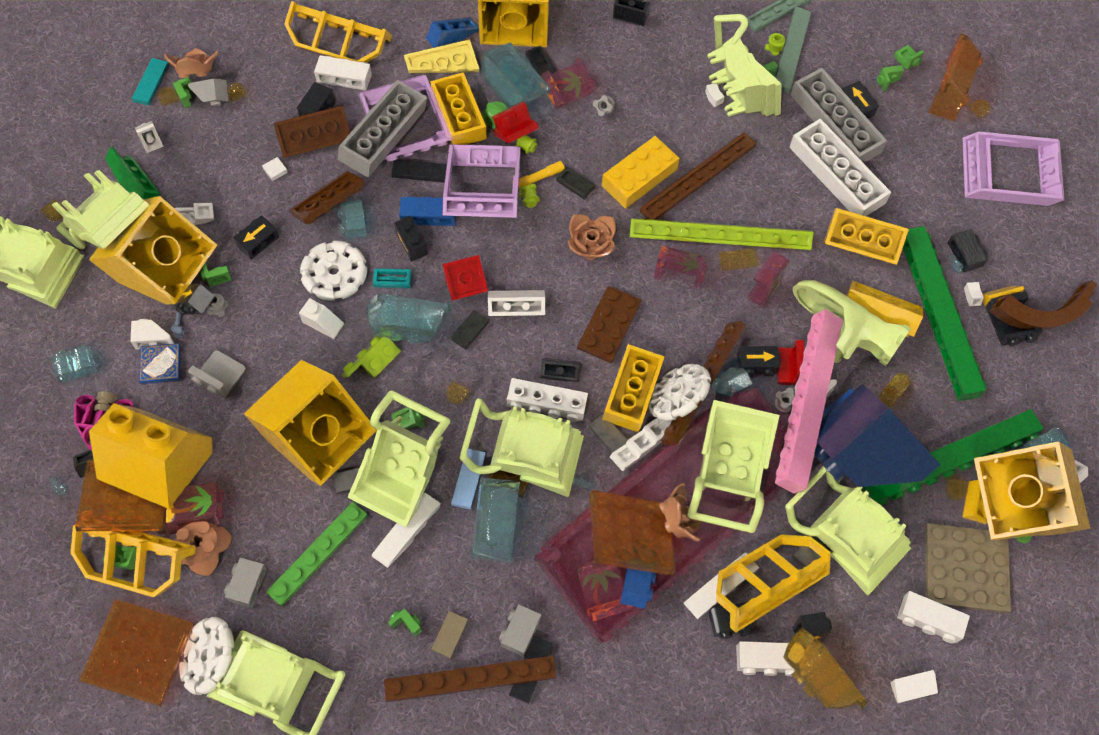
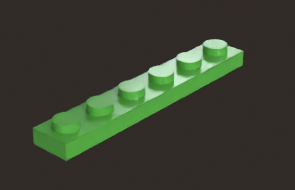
(316, 554)

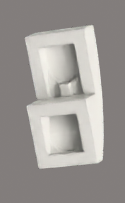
(199, 213)

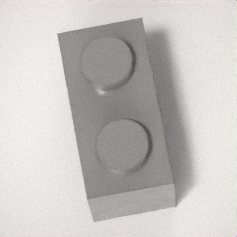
(245, 582)
(520, 630)

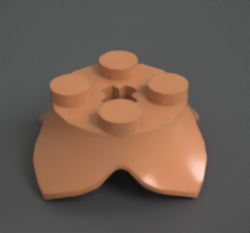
(194, 62)
(583, 229)
(677, 517)
(206, 555)

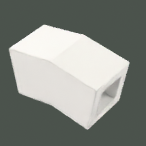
(714, 94)
(973, 294)

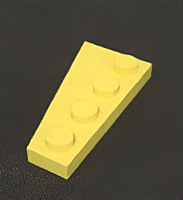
(444, 59)

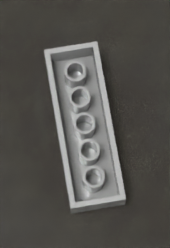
(826, 101)
(382, 128)

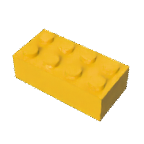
(459, 109)
(640, 172)
(865, 236)
(633, 388)

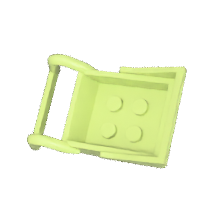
(746, 79)
(101, 214)
(36, 262)
(530, 446)
(734, 456)
(398, 463)
(857, 531)
(271, 682)

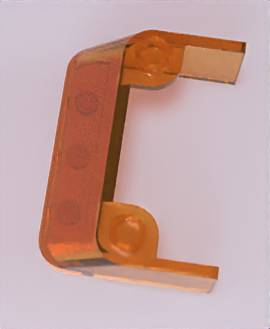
(957, 79)

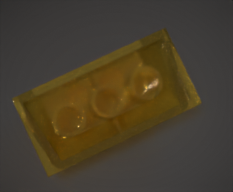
(820, 673)

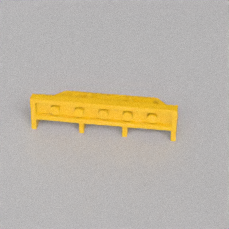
(335, 22)
(144, 543)
(780, 593)

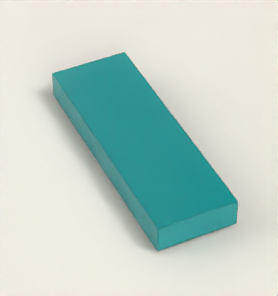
(150, 81)

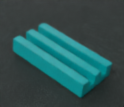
(388, 282)

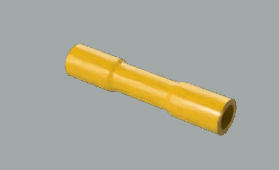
(539, 175)

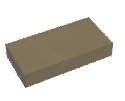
(449, 635)

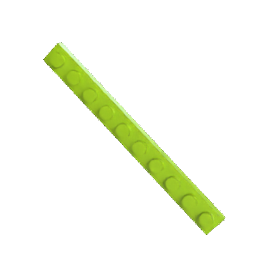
(721, 234)

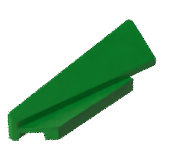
(130, 175)

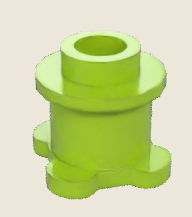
(776, 43)
(527, 144)
(529, 195)

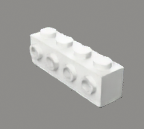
(547, 399)

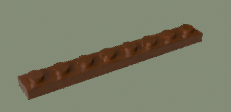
(697, 177)
(714, 363)
(469, 679)

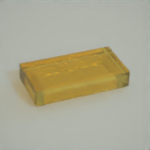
(737, 259)

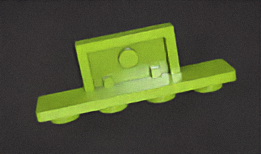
(374, 358)

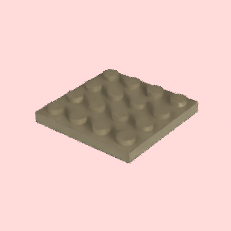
(967, 568)

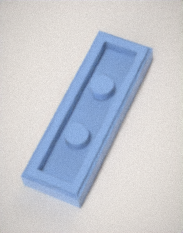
(468, 481)

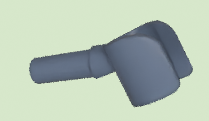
(178, 331)

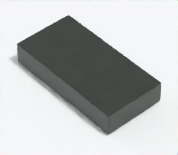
(575, 183)
(469, 329)

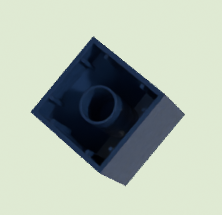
(870, 444)

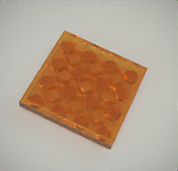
(113, 509)
(630, 533)
(137, 652)

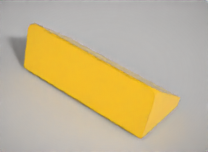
(1001, 292)
(974, 504)

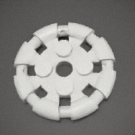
(326, 263)
(693, 386)
(206, 656)

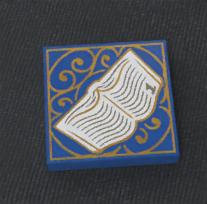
(159, 363)

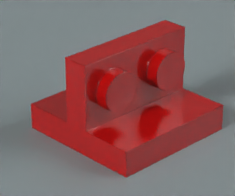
(513, 123)
(464, 277)
(790, 363)

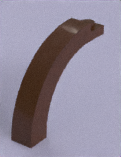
(1023, 317)

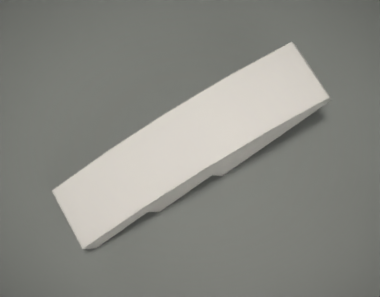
(640, 444)
(401, 537)
(705, 597)

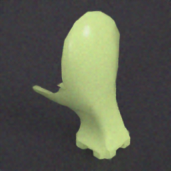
(859, 326)

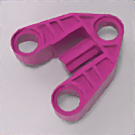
(85, 417)

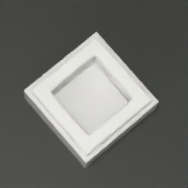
(274, 169)

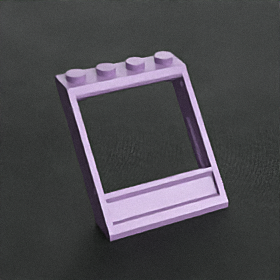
(421, 84)
(979, 174)
(481, 203)

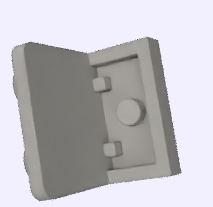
(218, 374)

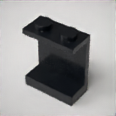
(1009, 334)

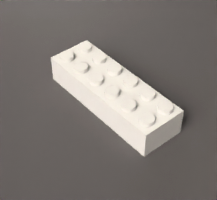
(839, 169)

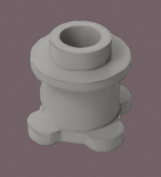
(600, 105)
(217, 305)
(782, 397)

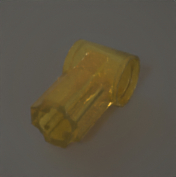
(894, 389)

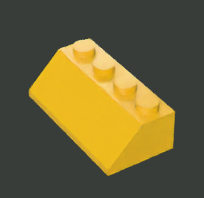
(886, 306)

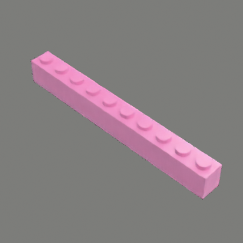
(809, 402)

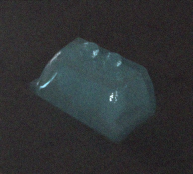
(512, 76)
(406, 318)
(496, 520)

